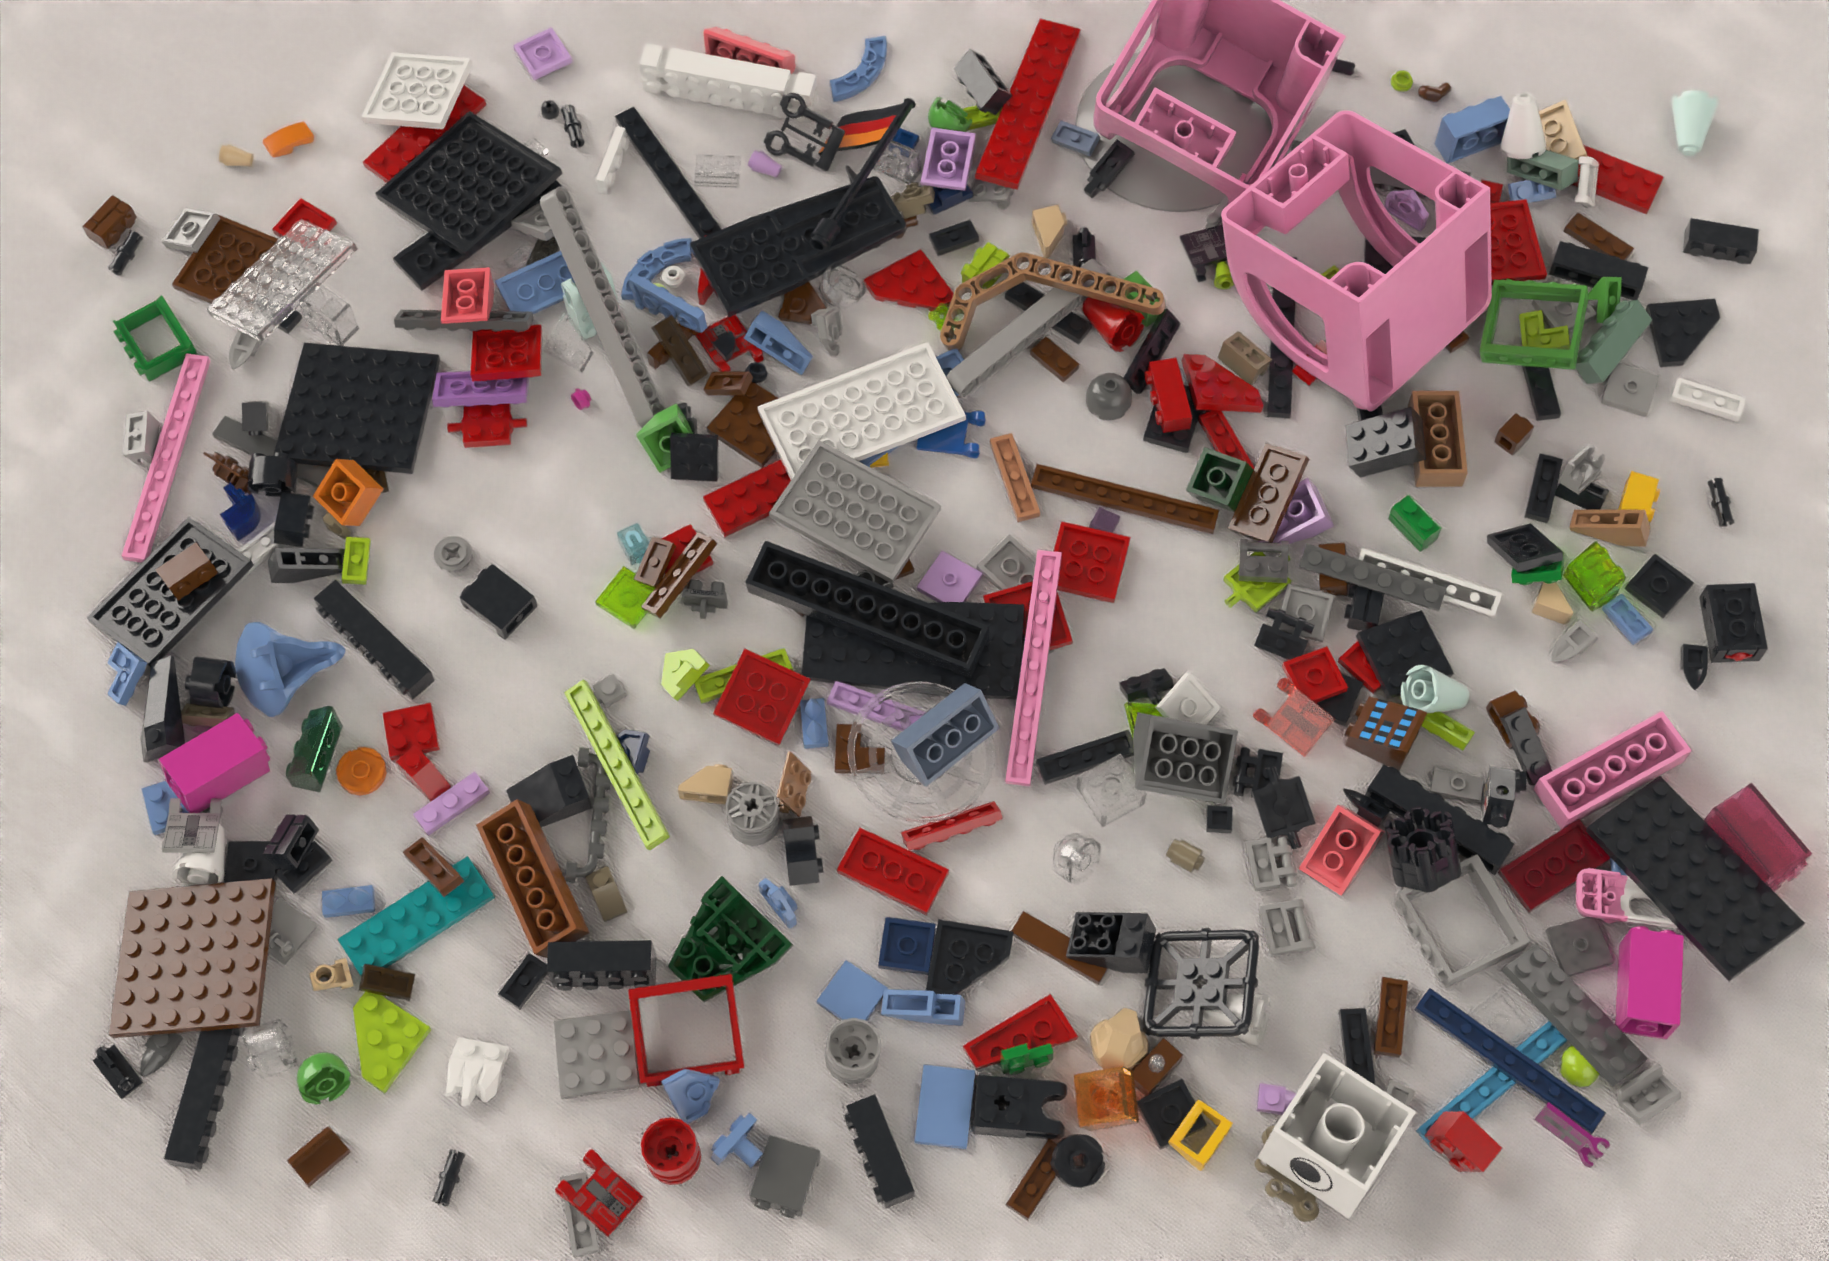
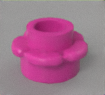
(581, 398)

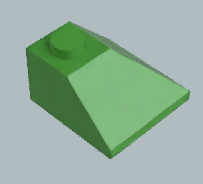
(657, 432)

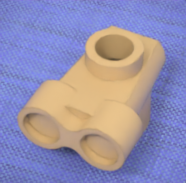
(337, 974)

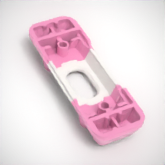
(1608, 897)

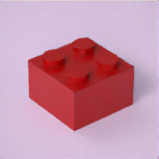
(1462, 1142)

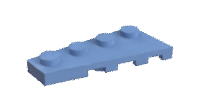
(661, 301)

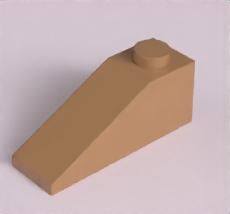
(1613, 526)

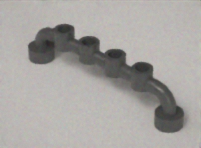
(598, 826)

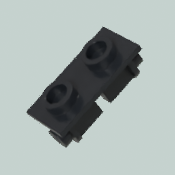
(1083, 247)
(117, 1070)

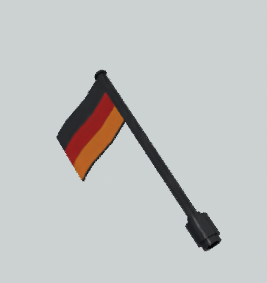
(861, 131)

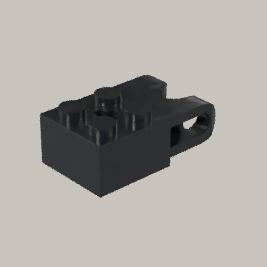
(1024, 1110)

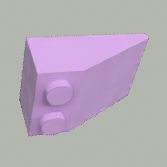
(948, 159)
(1304, 516)

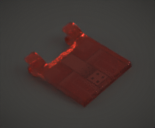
(1298, 720)

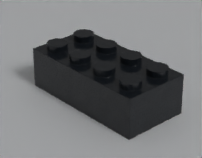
(601, 964)

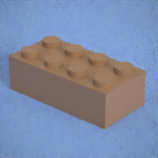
(1443, 439)

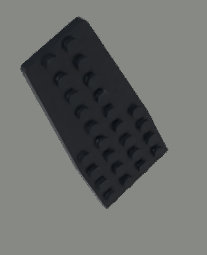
(773, 251)
(849, 658)

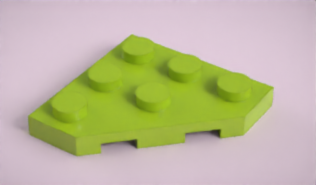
(385, 1039)

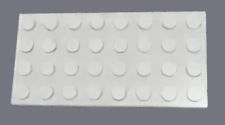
(864, 409)

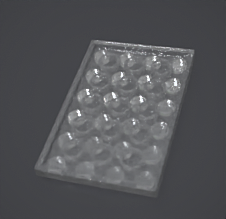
(281, 279)

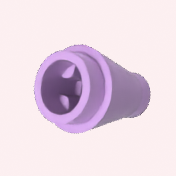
(764, 164)

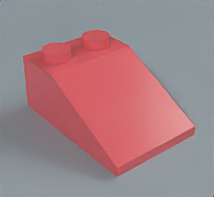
(467, 295)
(1341, 849)

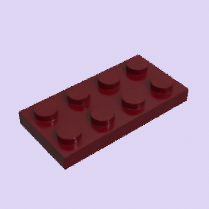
(1552, 865)

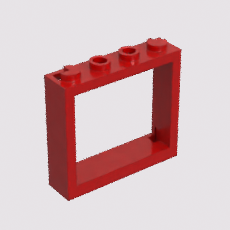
(655, 1078)

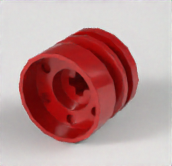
(666, 1138)

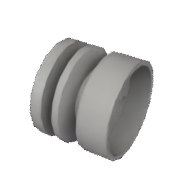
(759, 824)
(849, 1037)

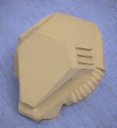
(1119, 1041)

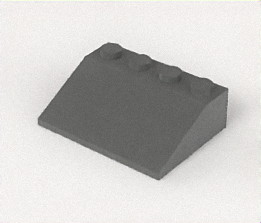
(1182, 757)

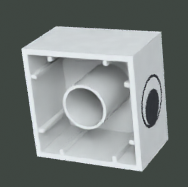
(1336, 1135)

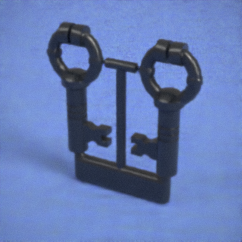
(830, 147)

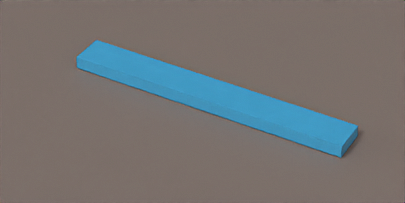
(1495, 1083)

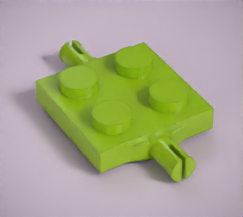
(1253, 593)

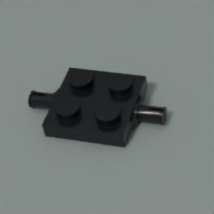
(1283, 807)

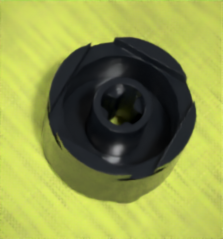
(272, 474)
(211, 682)

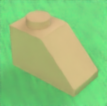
(1048, 227)
(708, 785)

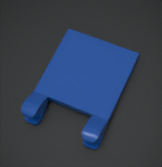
(953, 438)

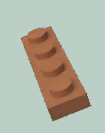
(1014, 477)

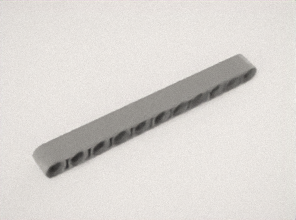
(601, 305)

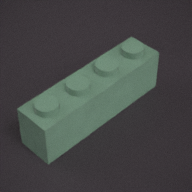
(1612, 341)

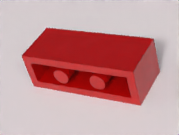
(1168, 395)

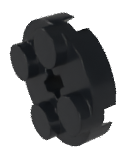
(1092, 1158)

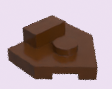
(800, 304)

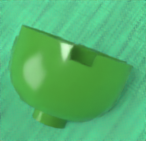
(948, 116)
(322, 1077)

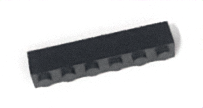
(373, 639)
(1471, 835)
(202, 1098)

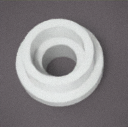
(673, 282)

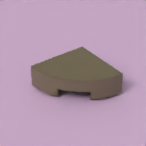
(335, 527)

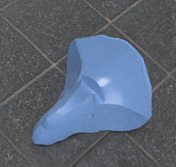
(276, 665)

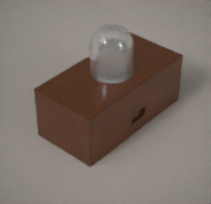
(1156, 1067)

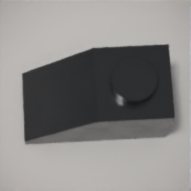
(255, 417)

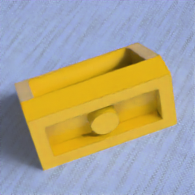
(1224, 1126)

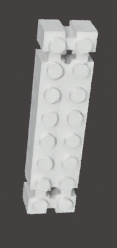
(725, 81)

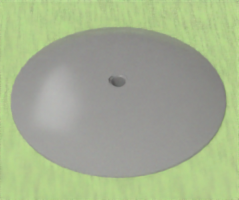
(1157, 182)

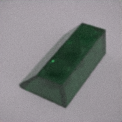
(314, 749)

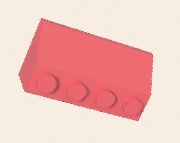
(734, 46)

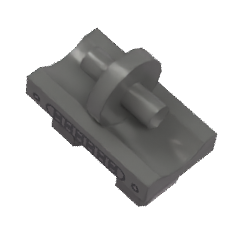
(703, 600)

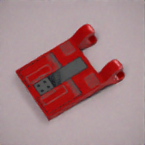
(742, 346)
(603, 1197)

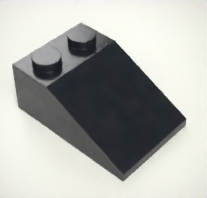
(553, 791)

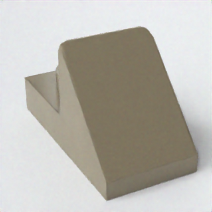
(606, 894)

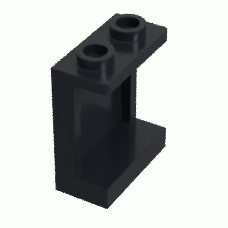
(498, 600)

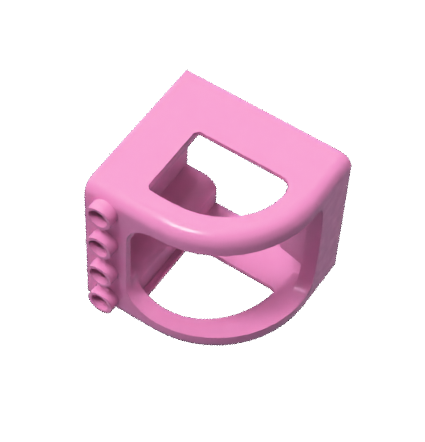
(1246, 45)
(1374, 322)

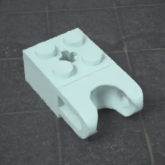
(576, 307)

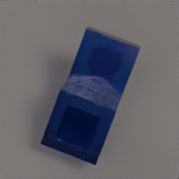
(243, 515)

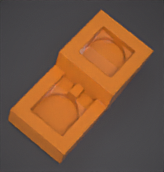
(285, 139)

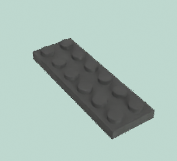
(1574, 1015)

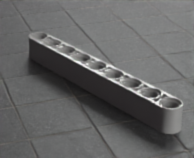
(1017, 335)

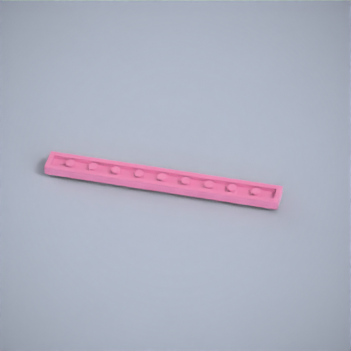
(166, 458)
(1033, 668)

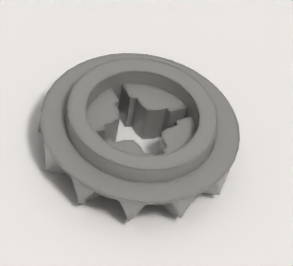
(452, 545)

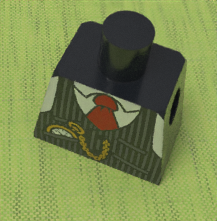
(1495, 807)

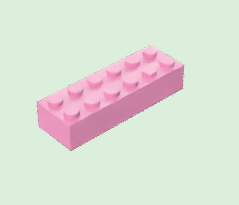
(1612, 770)

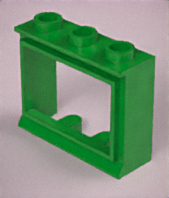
(164, 362)

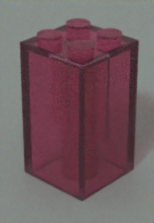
(1759, 836)

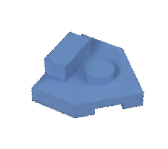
(779, 901)
(690, 1093)

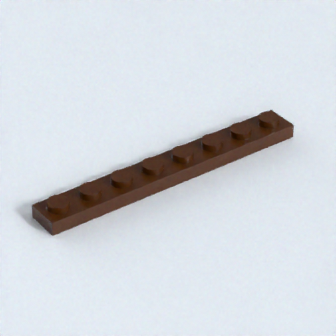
(1125, 498)

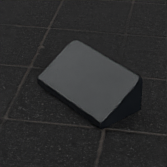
(1590, 498)

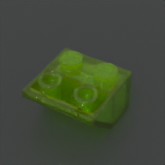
(1595, 576)

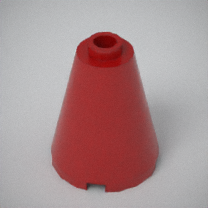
(1115, 323)

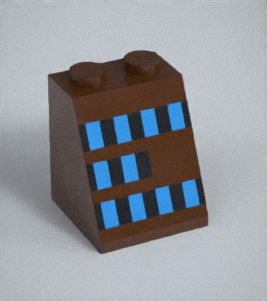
(1385, 731)

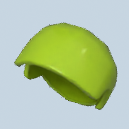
(1577, 1069)

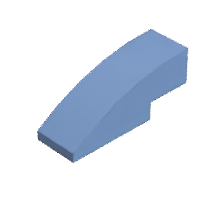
(923, 1006)

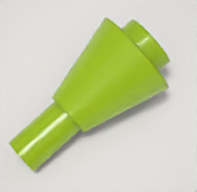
(1223, 277)

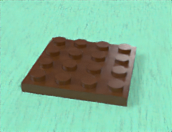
(222, 259)

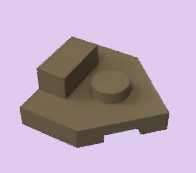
(913, 199)

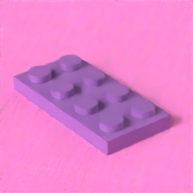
(459, 390)

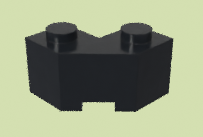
(801, 850)

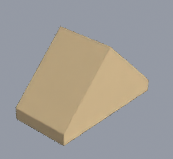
(1552, 604)

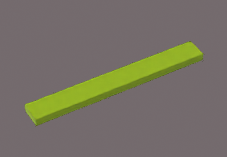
(617, 765)

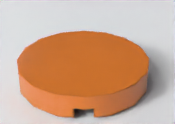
(361, 771)

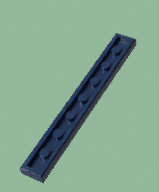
(1509, 1060)

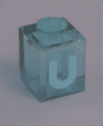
(633, 543)

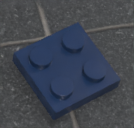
(907, 946)

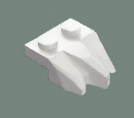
(475, 1069)

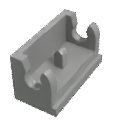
(140, 436)
(1582, 470)

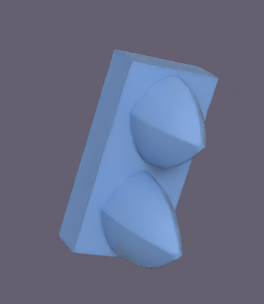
(814, 723)
(348, 901)

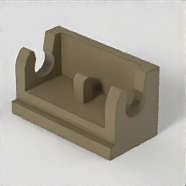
(1244, 357)

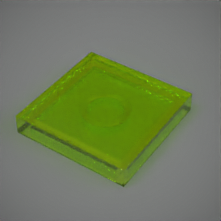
(624, 598)

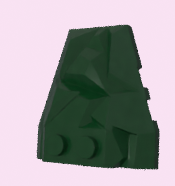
(727, 939)

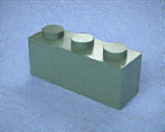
(1547, 169)

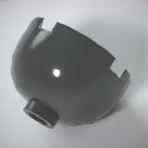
(1109, 396)

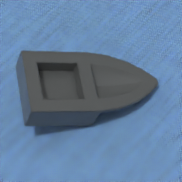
(158, 1052)

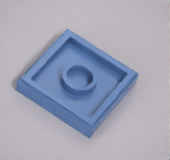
(851, 993)

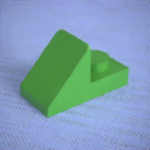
(1608, 294)

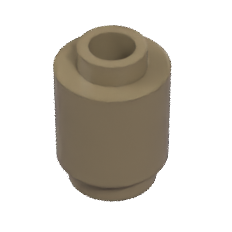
(1185, 855)

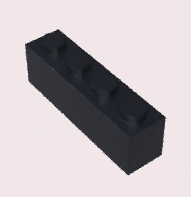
(1589, 266)
(880, 1152)

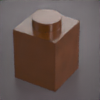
(1514, 433)

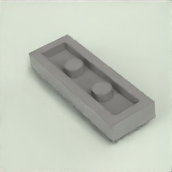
(581, 1230)

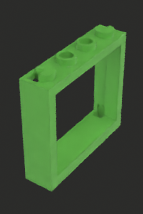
(1533, 355)

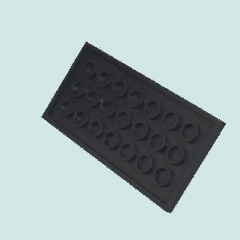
(1695, 878)

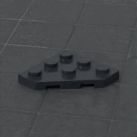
(1680, 328)
(965, 955)

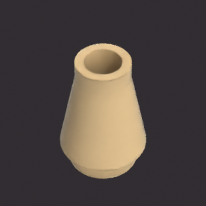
(234, 156)

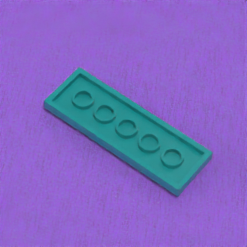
(415, 920)

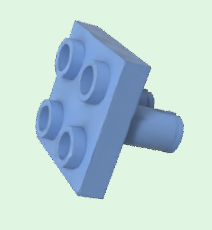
(737, 1142)

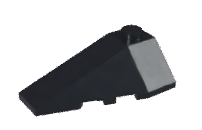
(162, 715)

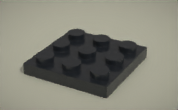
(1400, 646)

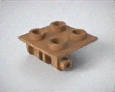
(793, 785)

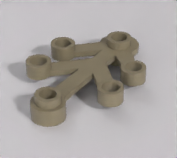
(1299, 1198)

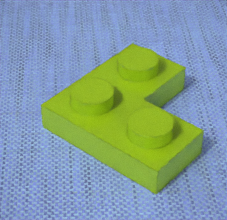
(1535, 335)

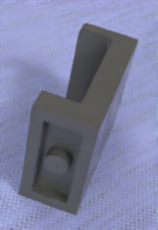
(784, 1177)

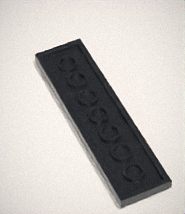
(430, 257)

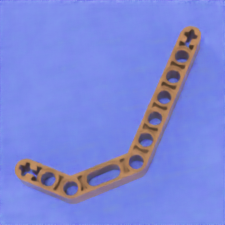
(1053, 279)

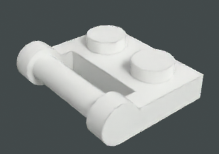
(1587, 181)

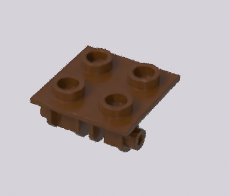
(229, 471)

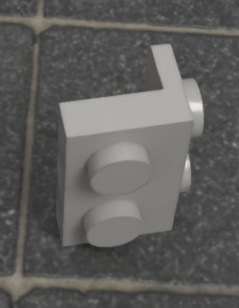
(1647, 1094)

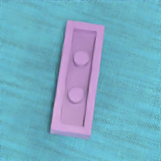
(451, 803)

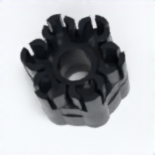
(1423, 850)

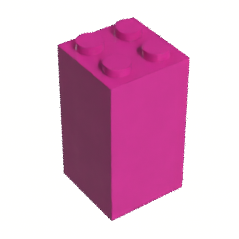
(215, 763)
(1649, 982)

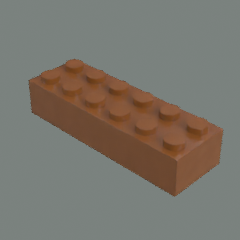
(532, 877)

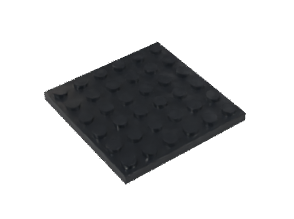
(468, 184)
(358, 407)

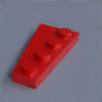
(1035, 1025)

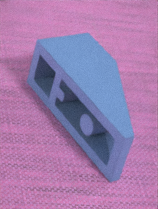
(778, 342)

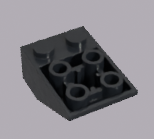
(1113, 940)

